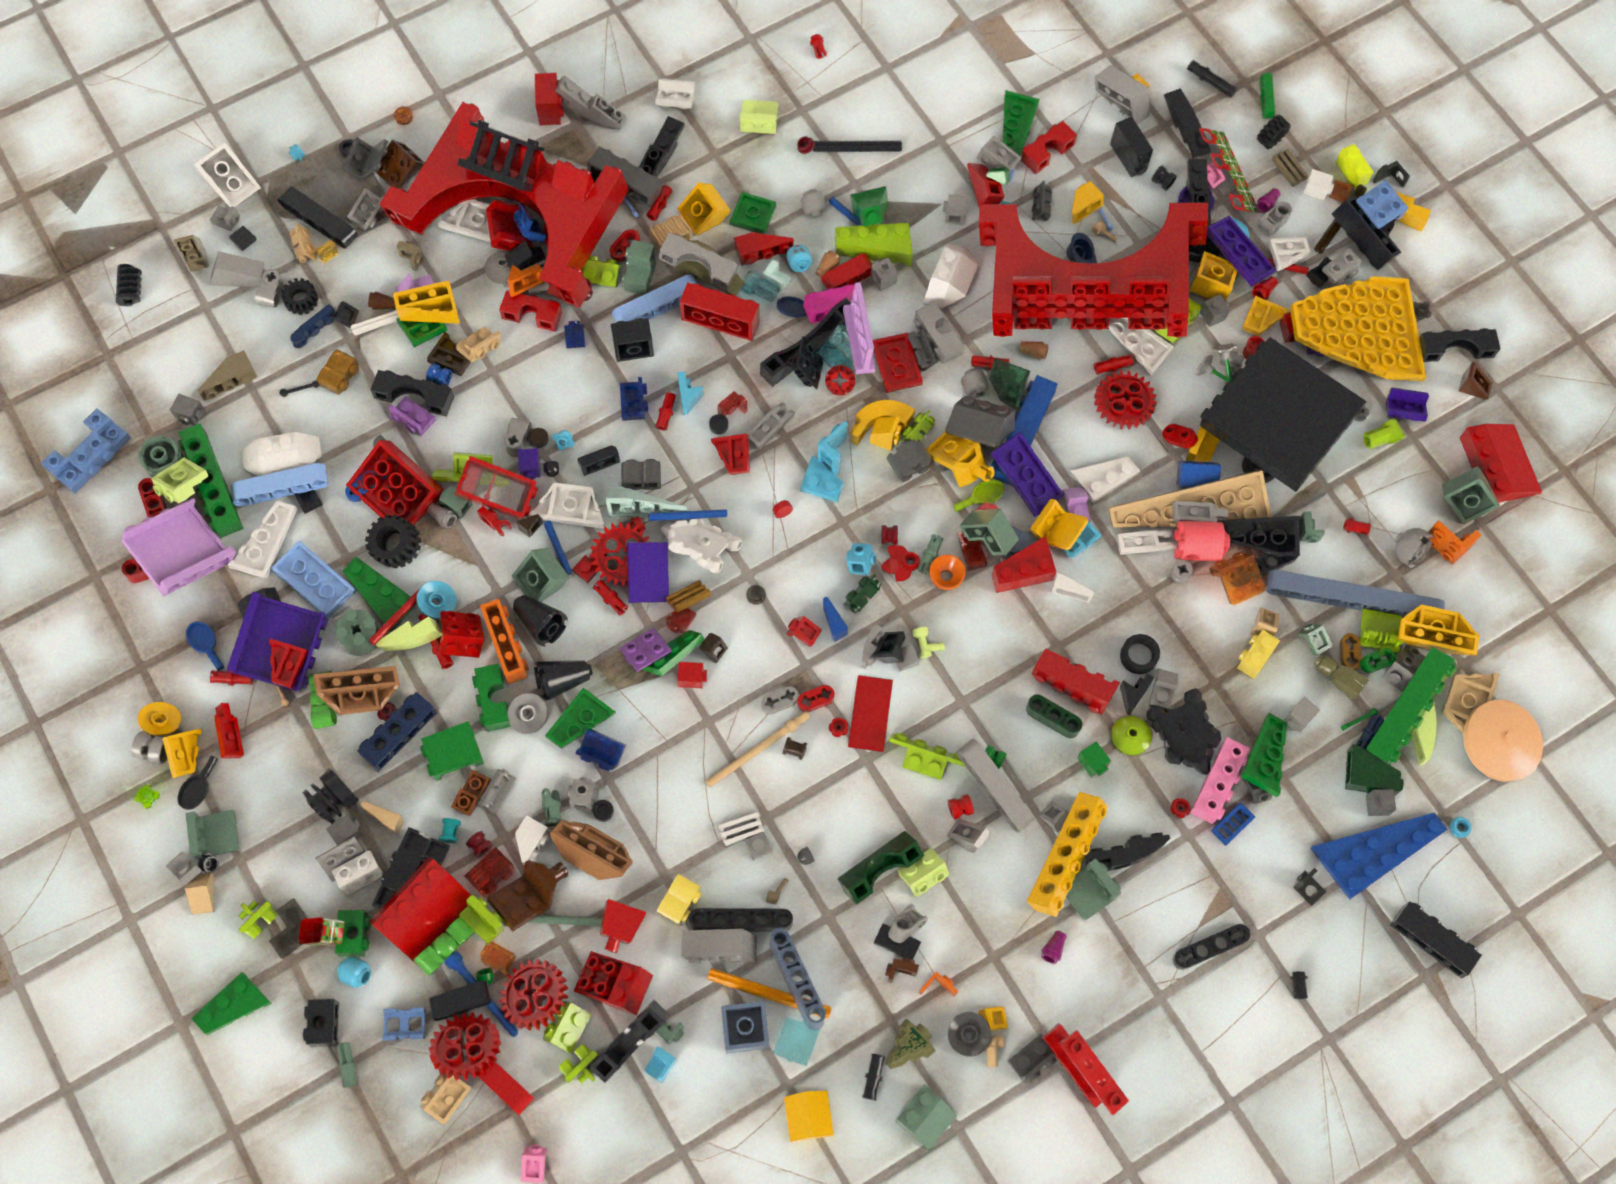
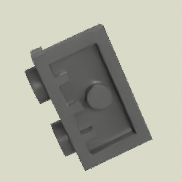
(1032, 1059)

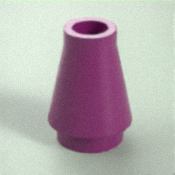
(1268, 201)
(1054, 947)

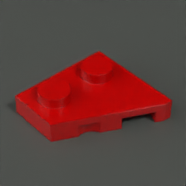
(734, 452)
(286, 663)

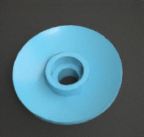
(436, 591)

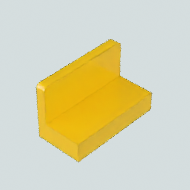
(1204, 448)

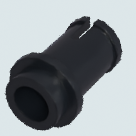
(1299, 985)

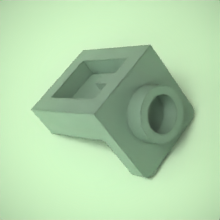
(1307, 528)
(1316, 638)
(667, 1035)

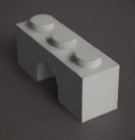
(944, 345)

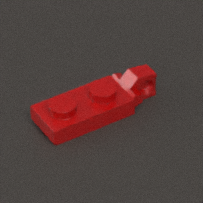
(228, 732)

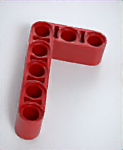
(149, 500)

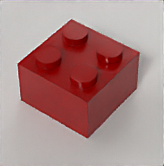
(547, 100)

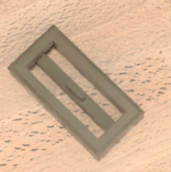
(1292, 166)

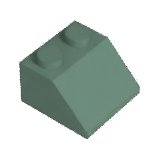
(1470, 495)
(540, 574)
(926, 1117)

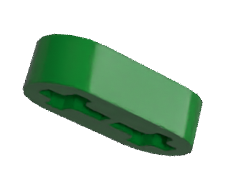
(1376, 657)

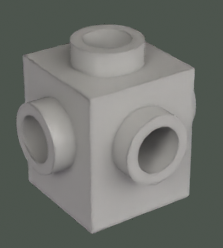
(582, 794)

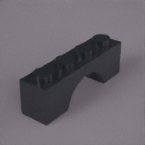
(1480, 343)
(390, 386)
(629, 1040)

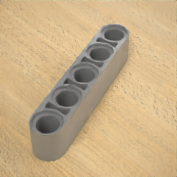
(995, 785)

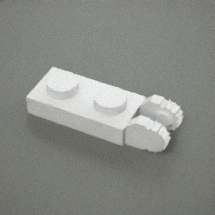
(1143, 542)

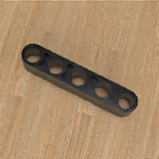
(317, 217)
(732, 913)

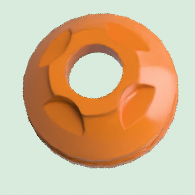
(949, 564)

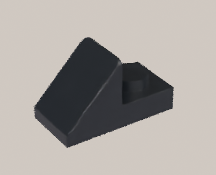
(523, 256)
(889, 647)
(1132, 695)

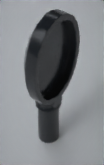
(196, 787)

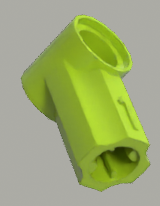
(1389, 432)

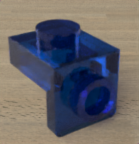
(574, 334)

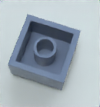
(745, 1027)

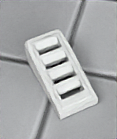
(1069, 588)

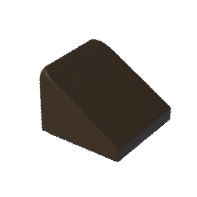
(529, 525)
(713, 647)

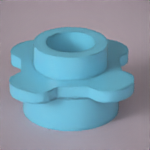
(563, 435)

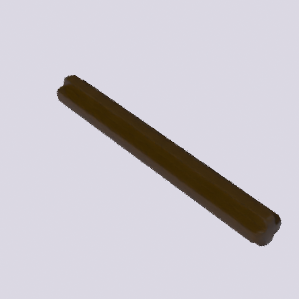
(1334, 226)

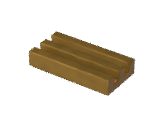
(691, 594)

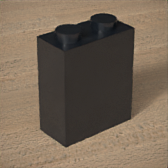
(1131, 147)

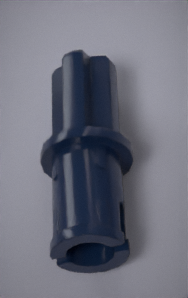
(1370, 731)

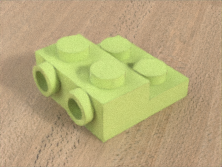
(178, 480)

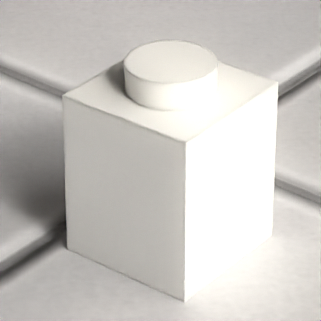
(1318, 184)

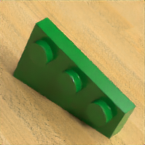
(582, 713)

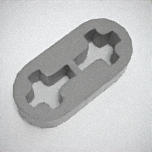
(777, 696)

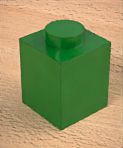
(1094, 760)

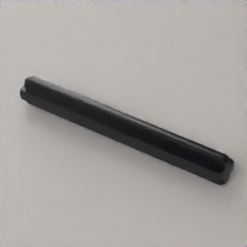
(857, 146)

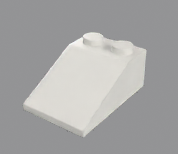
(227, 176)

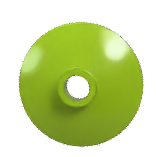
(1131, 744)

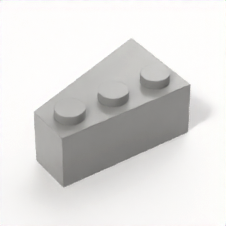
(1124, 92)

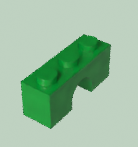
(488, 680)

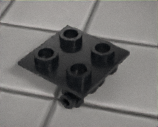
(807, 364)

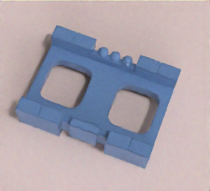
(404, 1016)

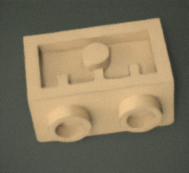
(479, 344)
(444, 1098)

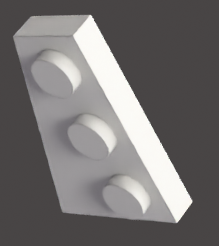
(1104, 477)

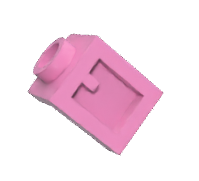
(1214, 175)
(533, 1164)

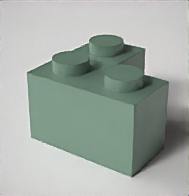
(640, 266)
(991, 528)

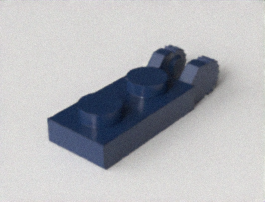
(312, 326)

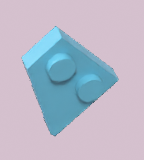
(821, 481)

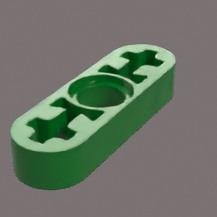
(1267, 95)

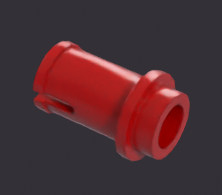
(817, 43)
(1352, 525)

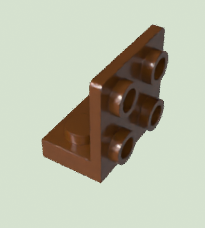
(398, 164)

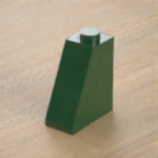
(1370, 773)

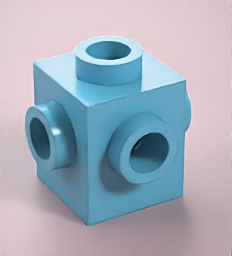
(860, 558)

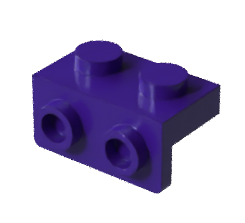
(1407, 404)

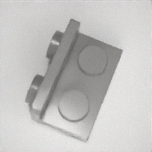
(998, 155)

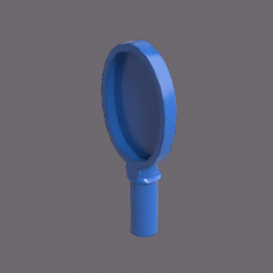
(203, 641)

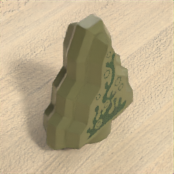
(910, 1045)

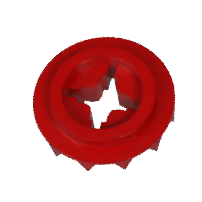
(846, 374)

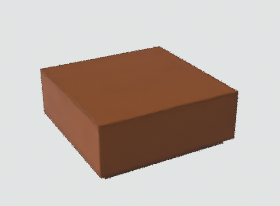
(1340, 191)

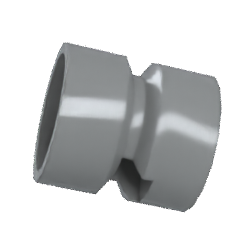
(149, 747)

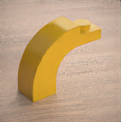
(870, 413)

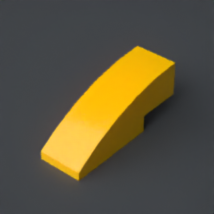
(1415, 216)

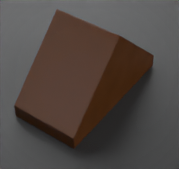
(1475, 382)

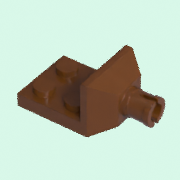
(528, 894)

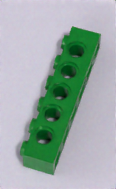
(230, 520)

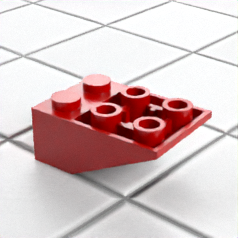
(613, 982)

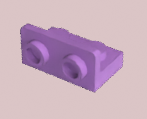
(412, 416)

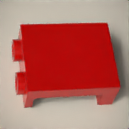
(502, 228)

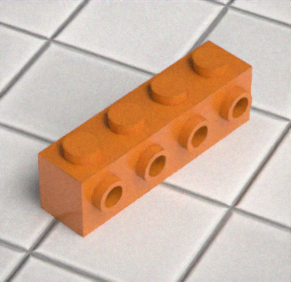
(503, 641)

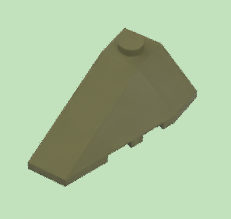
(701, 273)

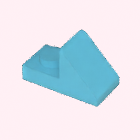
(689, 395)

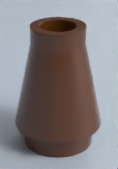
(380, 301)

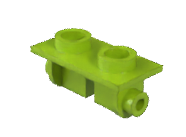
(921, 422)

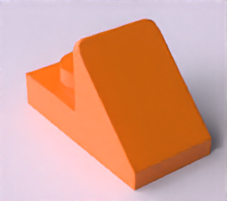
(523, 280)

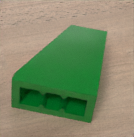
(870, 205)

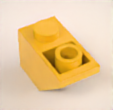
(886, 432)

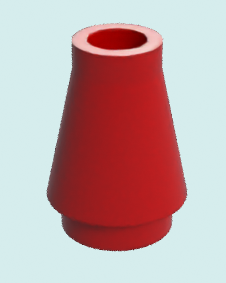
(1265, 288)

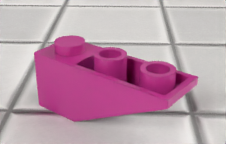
(819, 304)

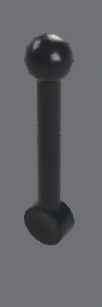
(283, 392)

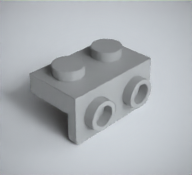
(365, 209)
(1341, 268)

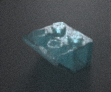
(837, 349)

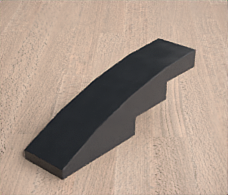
(1187, 122)

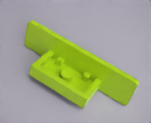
(459, 462)
(925, 758)

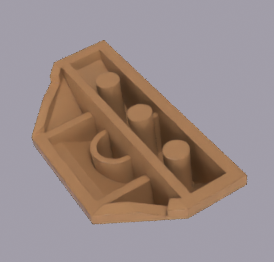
(357, 689)
(591, 850)

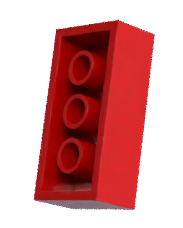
(720, 311)

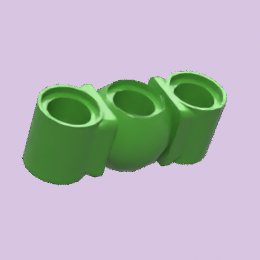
(321, 714)
(444, 946)

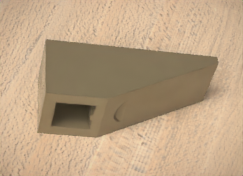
(192, 252)
(229, 374)

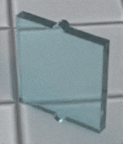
(796, 1042)

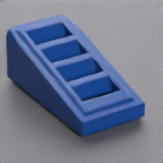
(836, 624)
(1245, 812)

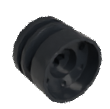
(330, 796)

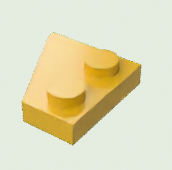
(1262, 316)
(182, 752)

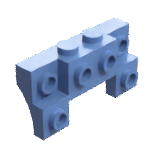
(90, 454)

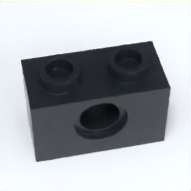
(328, 1033)

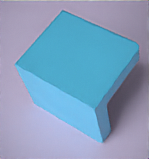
(660, 1064)

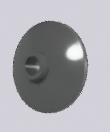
(977, 1026)

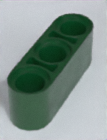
(1049, 707)

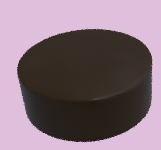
(538, 437)

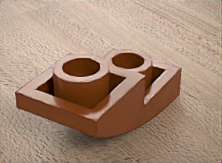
(469, 796)

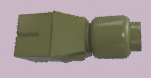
(1343, 677)

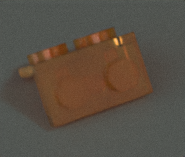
(1239, 577)

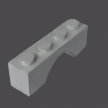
(678, 250)

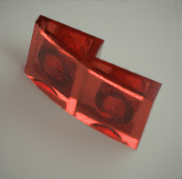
(972, 552)

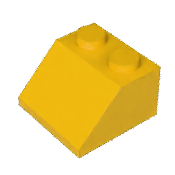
(703, 208)
(1213, 277)

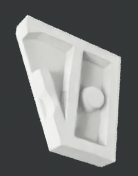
(1288, 251)

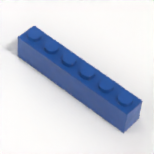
(1031, 415)

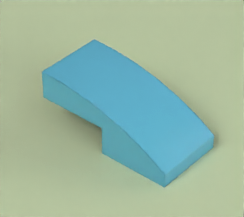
(1086, 539)

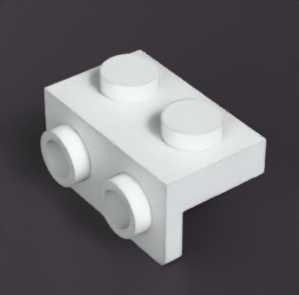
(675, 93)

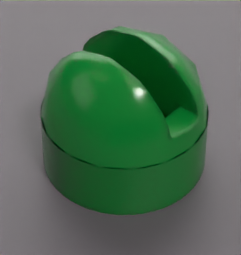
(485, 975)

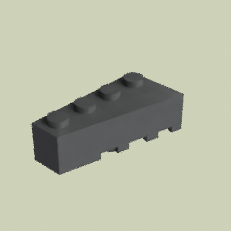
(641, 185)

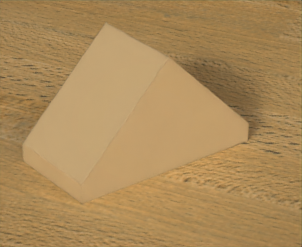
(1266, 621)
(201, 893)

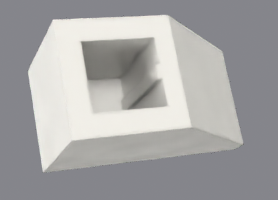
(530, 838)

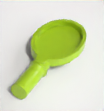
(982, 493)

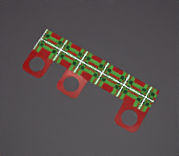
(1231, 164)

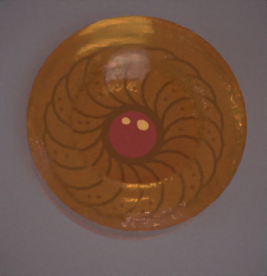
(403, 115)

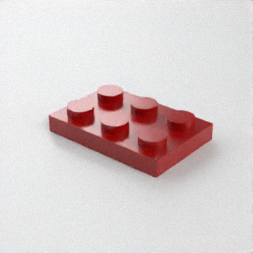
(897, 363)

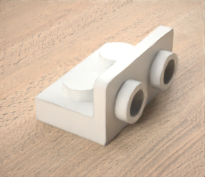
(357, 873)

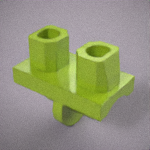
(250, 926)
(571, 1071)

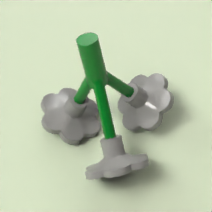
(1229, 359)

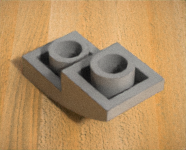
(873, 639)

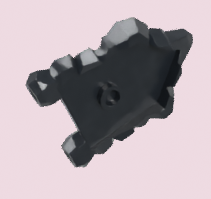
(1187, 732)

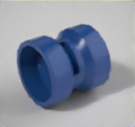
(439, 375)

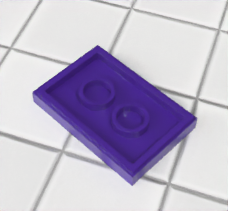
(647, 572)

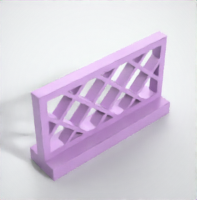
(859, 332)

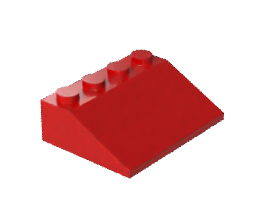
(1501, 459)
(404, 492)
(421, 909)

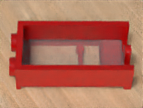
(496, 488)

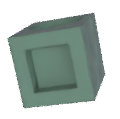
(454, 503)

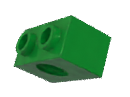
(358, 945)

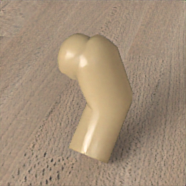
(991, 1051)

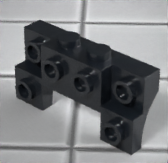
(406, 860)

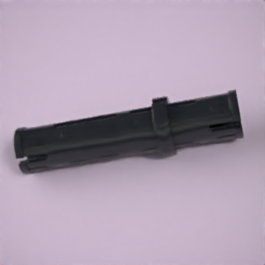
(1213, 79)

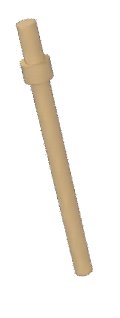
(790, 726)

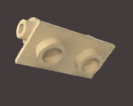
(301, 237)

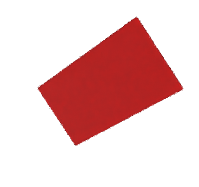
(870, 713)

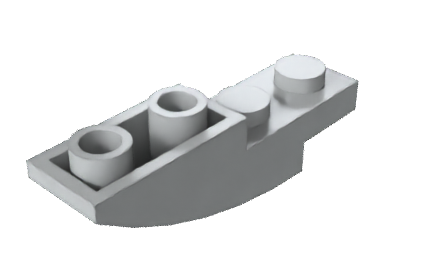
(590, 107)

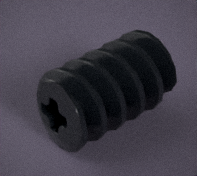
(128, 285)

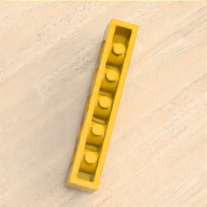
(1060, 866)

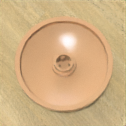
(1503, 740)

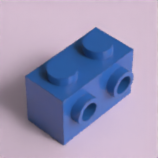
(1197, 473)

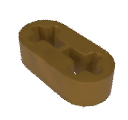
(1355, 651)

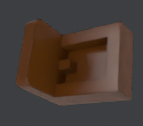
(904, 966)

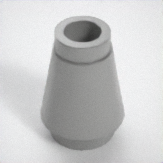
(444, 517)

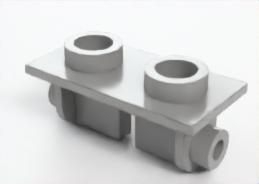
(496, 790)

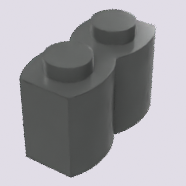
(641, 475)

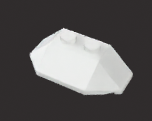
(951, 276)
(280, 453)

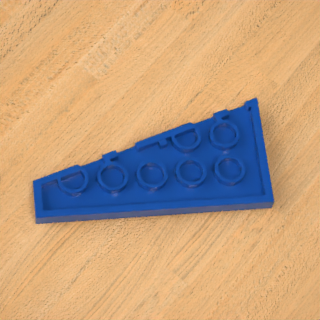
(1369, 855)

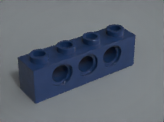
(395, 742)

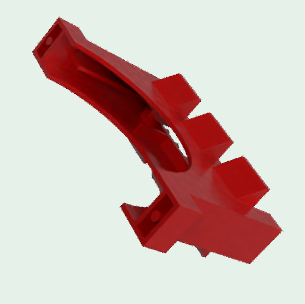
(561, 194)
(1143, 287)

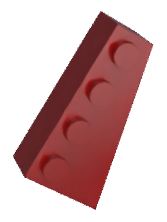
(1075, 681)

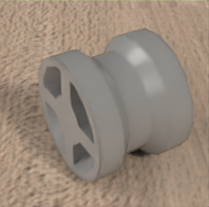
(1179, 576)

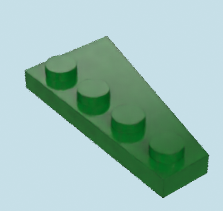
(1017, 120)
(376, 590)
(1266, 756)

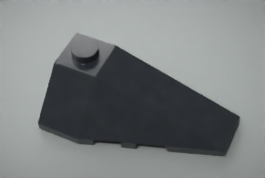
(1268, 534)

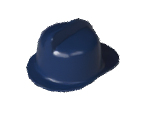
(1081, 249)

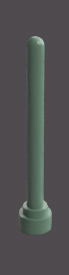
(569, 920)

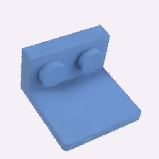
(1382, 205)

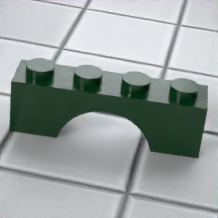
(898, 852)

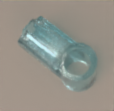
(757, 285)

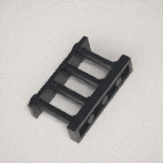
(487, 168)

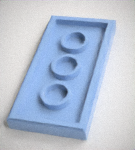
(313, 579)

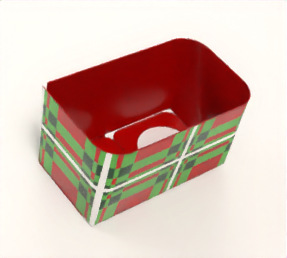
(311, 933)

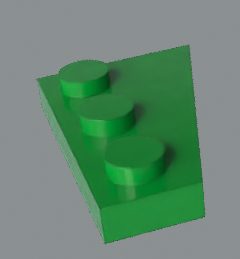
(680, 648)
(233, 1002)

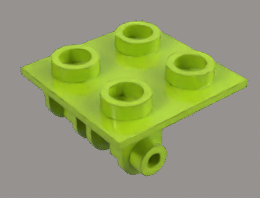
(1380, 630)

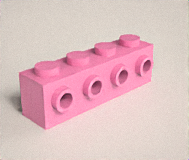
(1220, 780)

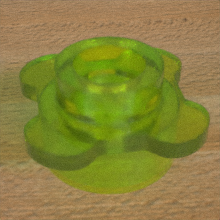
(142, 792)

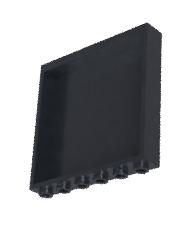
(1282, 413)

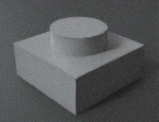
(758, 846)

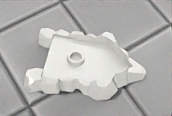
(700, 542)

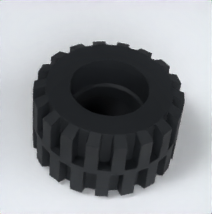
(380, 534)

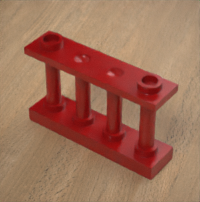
(1085, 1069)

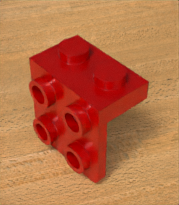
(461, 634)

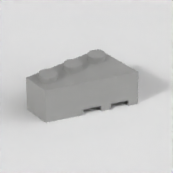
(719, 946)

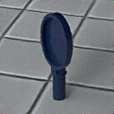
(791, 306)

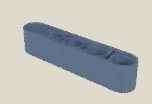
(800, 988)

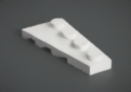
(1143, 344)
(265, 542)

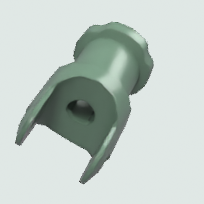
(552, 807)

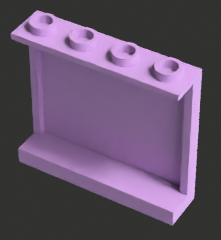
(176, 547)

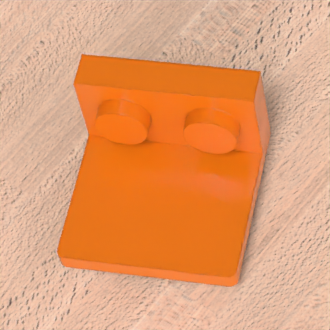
(1449, 544)

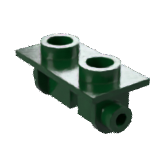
(856, 597)

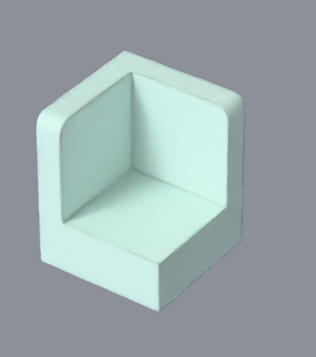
(775, 276)

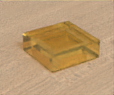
(327, 251)

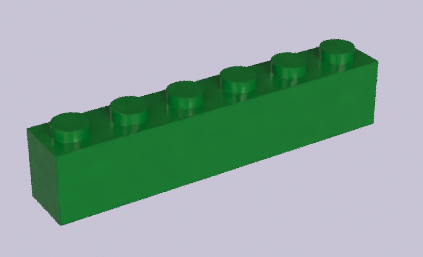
(1411, 706)

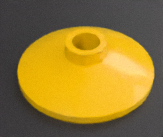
(159, 712)

